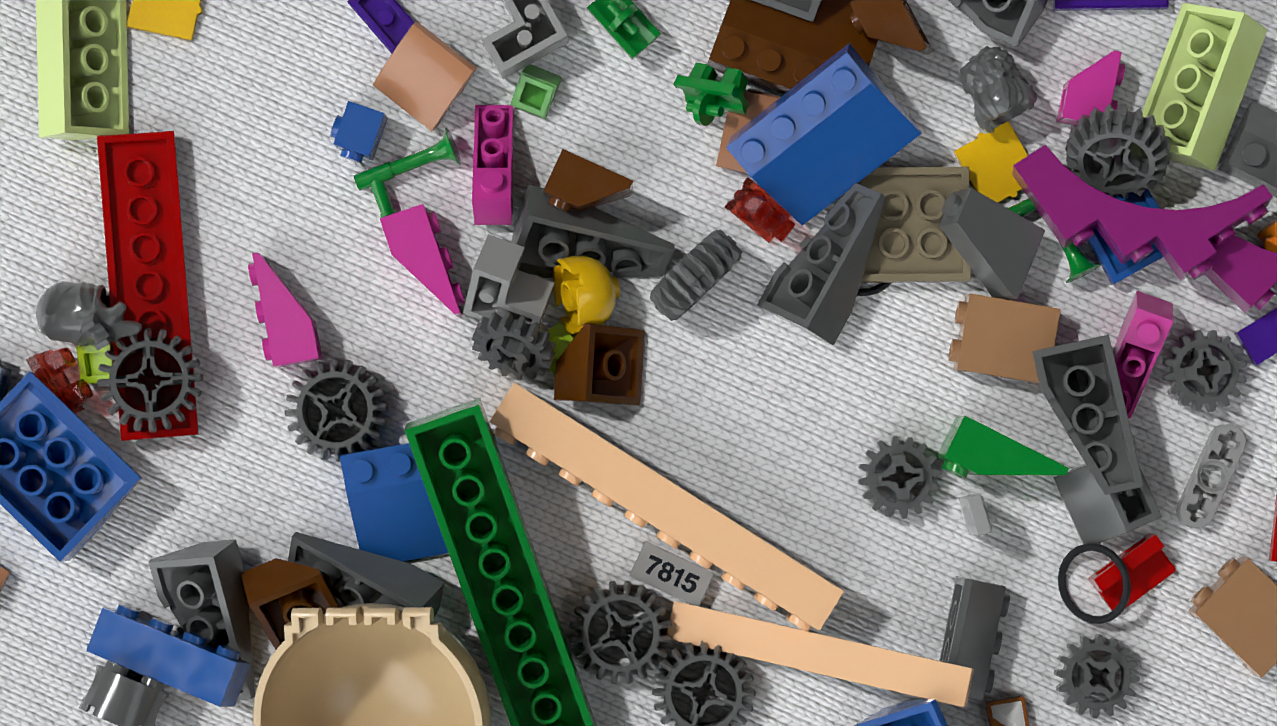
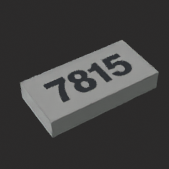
(975, 515)
(671, 574)

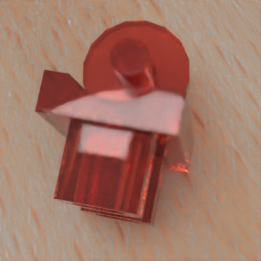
(760, 212)
(51, 369)

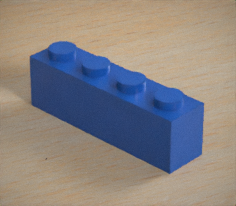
(169, 656)

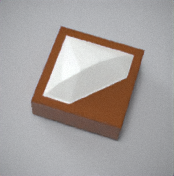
(1007, 712)

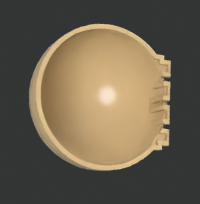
(370, 670)

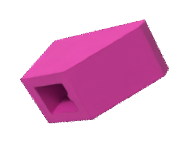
(1091, 89)

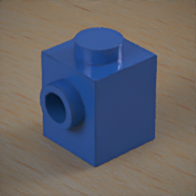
(358, 132)

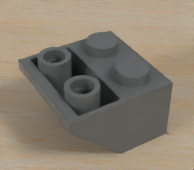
(1100, 515)

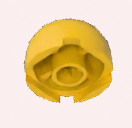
(585, 290)

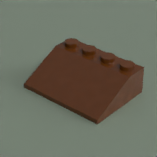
(783, 48)

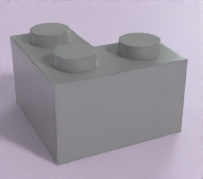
(527, 39)
(502, 288)

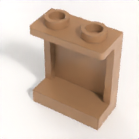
(1000, 336)
(1242, 613)

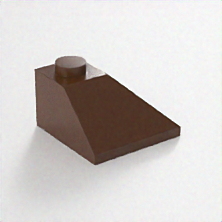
(890, 23)
(583, 184)
(601, 366)
(281, 586)

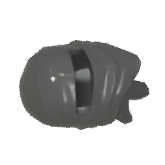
(82, 315)

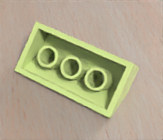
(82, 68)
(1203, 81)

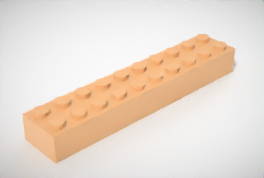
(667, 507)

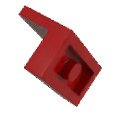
(1146, 568)

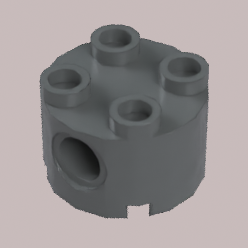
(124, 698)

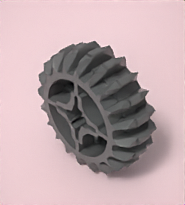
(1118, 151)
(695, 275)
(148, 347)
(347, 395)
(591, 648)
(714, 660)

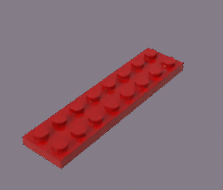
(147, 263)

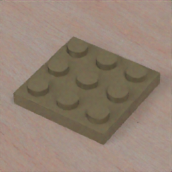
(908, 234)

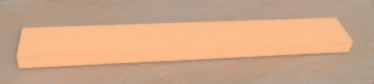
(822, 654)

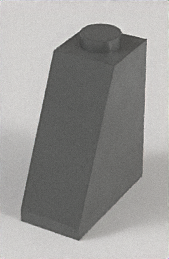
(991, 241)

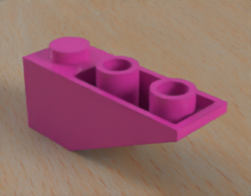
(493, 165)
(416, 248)
(289, 326)
(1140, 344)

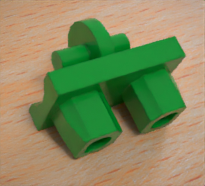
(625, 24)
(710, 97)

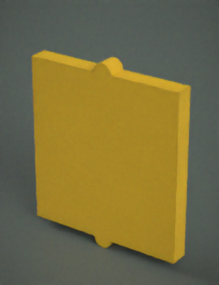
(165, 17)
(992, 162)

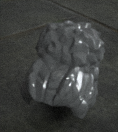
(996, 87)

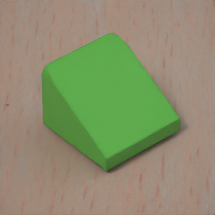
(536, 90)

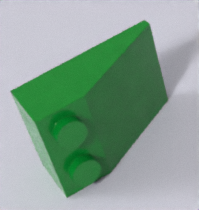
(983, 451)

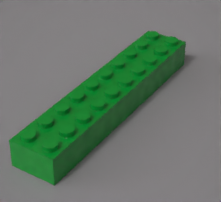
(498, 568)

